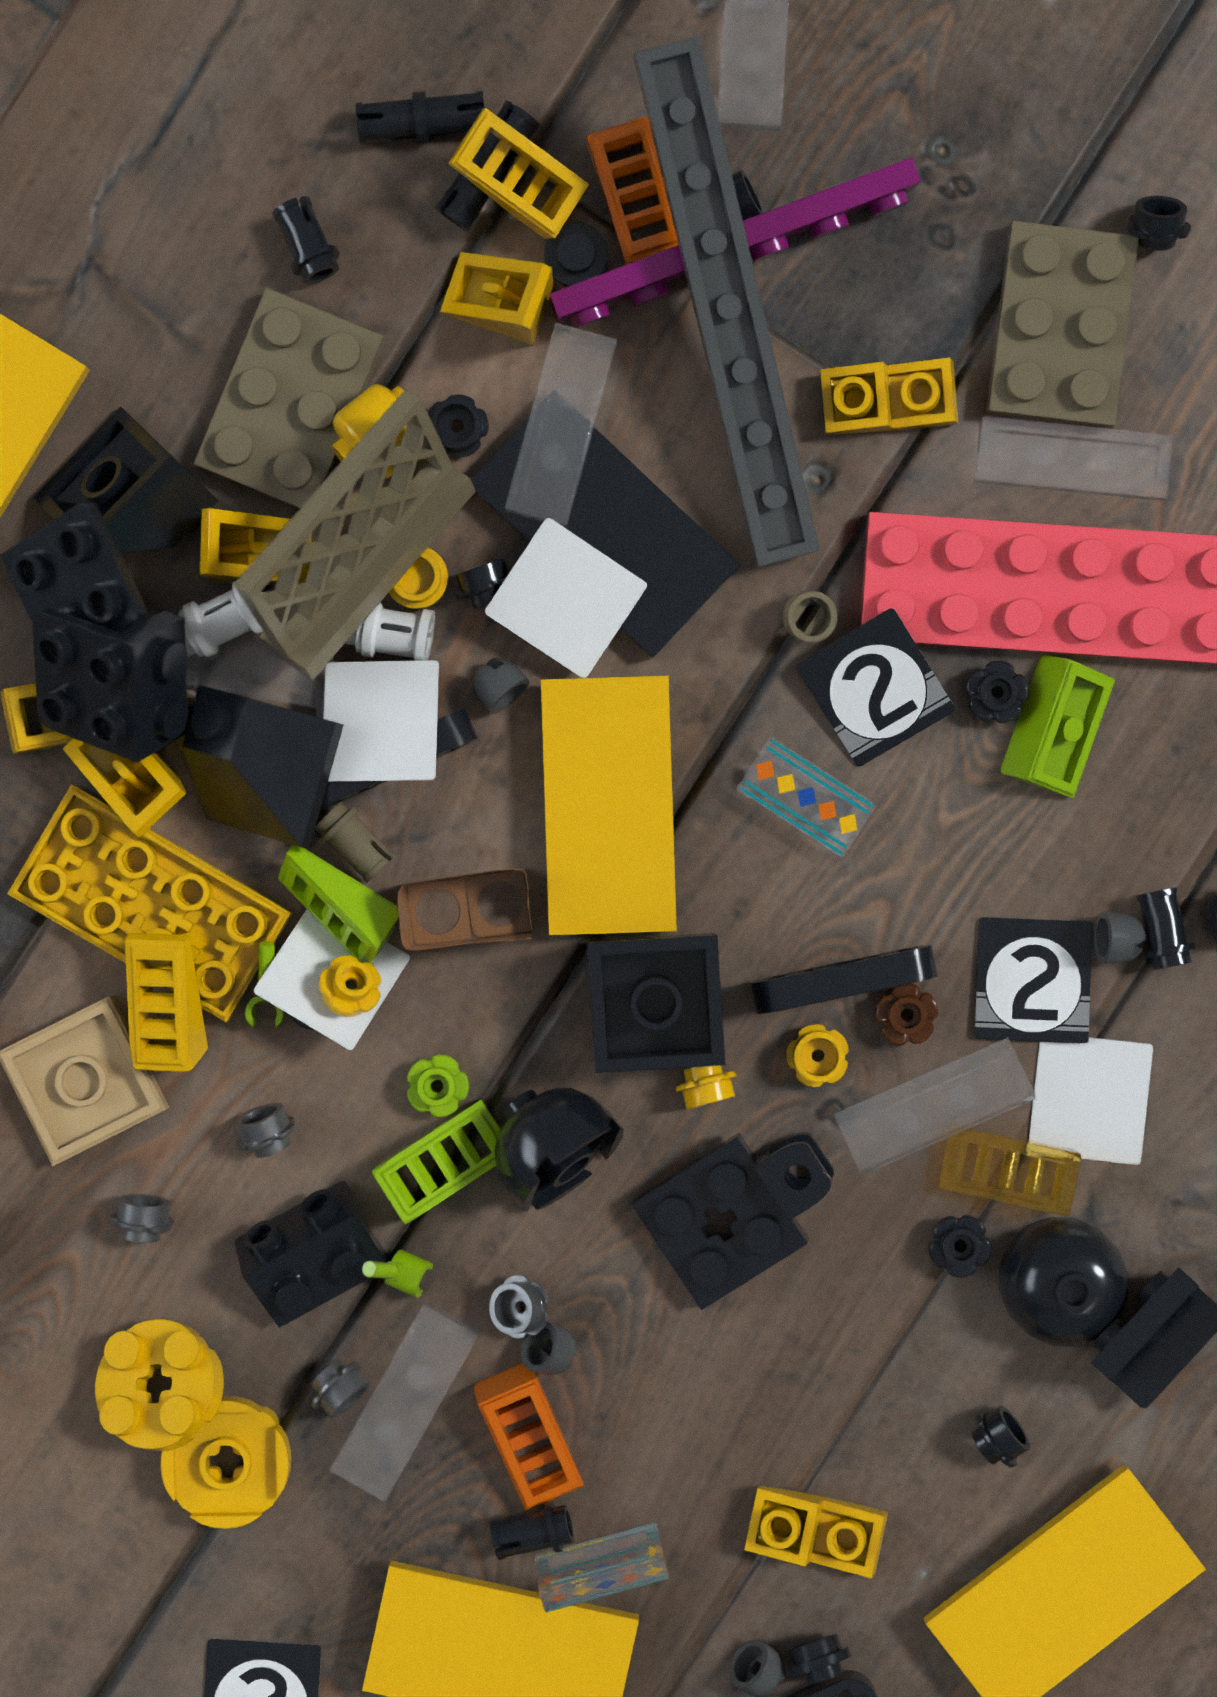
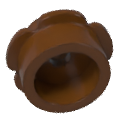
(889, 1011)

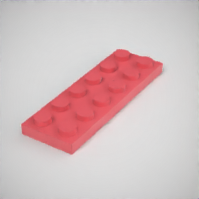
(1044, 587)

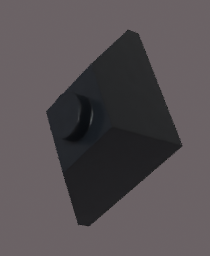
(134, 483)
(259, 764)

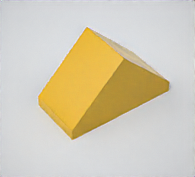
(499, 294)
(234, 542)
(134, 790)

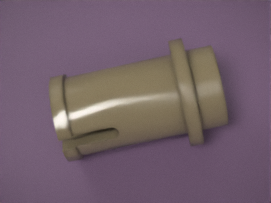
(354, 841)

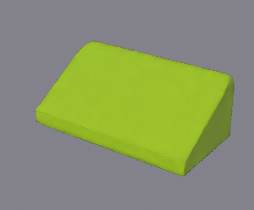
(1057, 725)

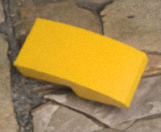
(889, 396)
(816, 1530)

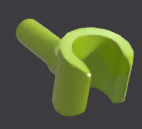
(266, 956)
(402, 1272)

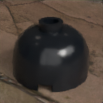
(551, 1143)
(1063, 1281)

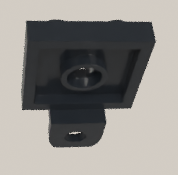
(759, 1193)

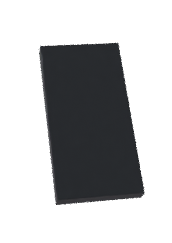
(632, 525)

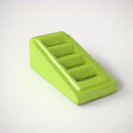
(344, 906)
(395, 1188)

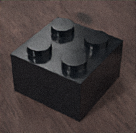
(656, 1002)

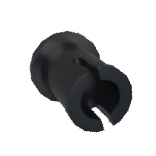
(312, 254)
(1164, 929)
(532, 1531)

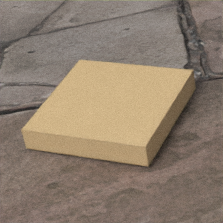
(81, 1080)

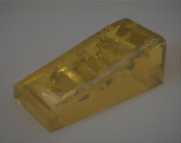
(1064, 1180)

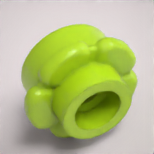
(437, 1068)

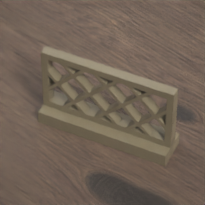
(385, 537)

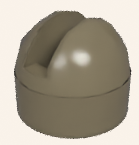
(819, 622)

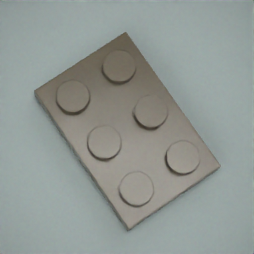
(1062, 325)
(282, 399)

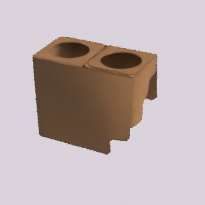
(470, 918)

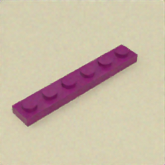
(765, 233)

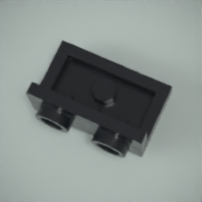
(308, 1253)
(1158, 1339)

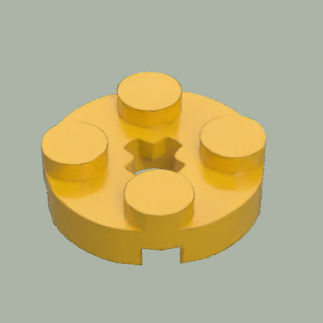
(123, 1377)
(255, 1486)

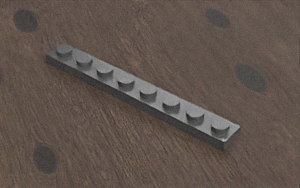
(726, 299)

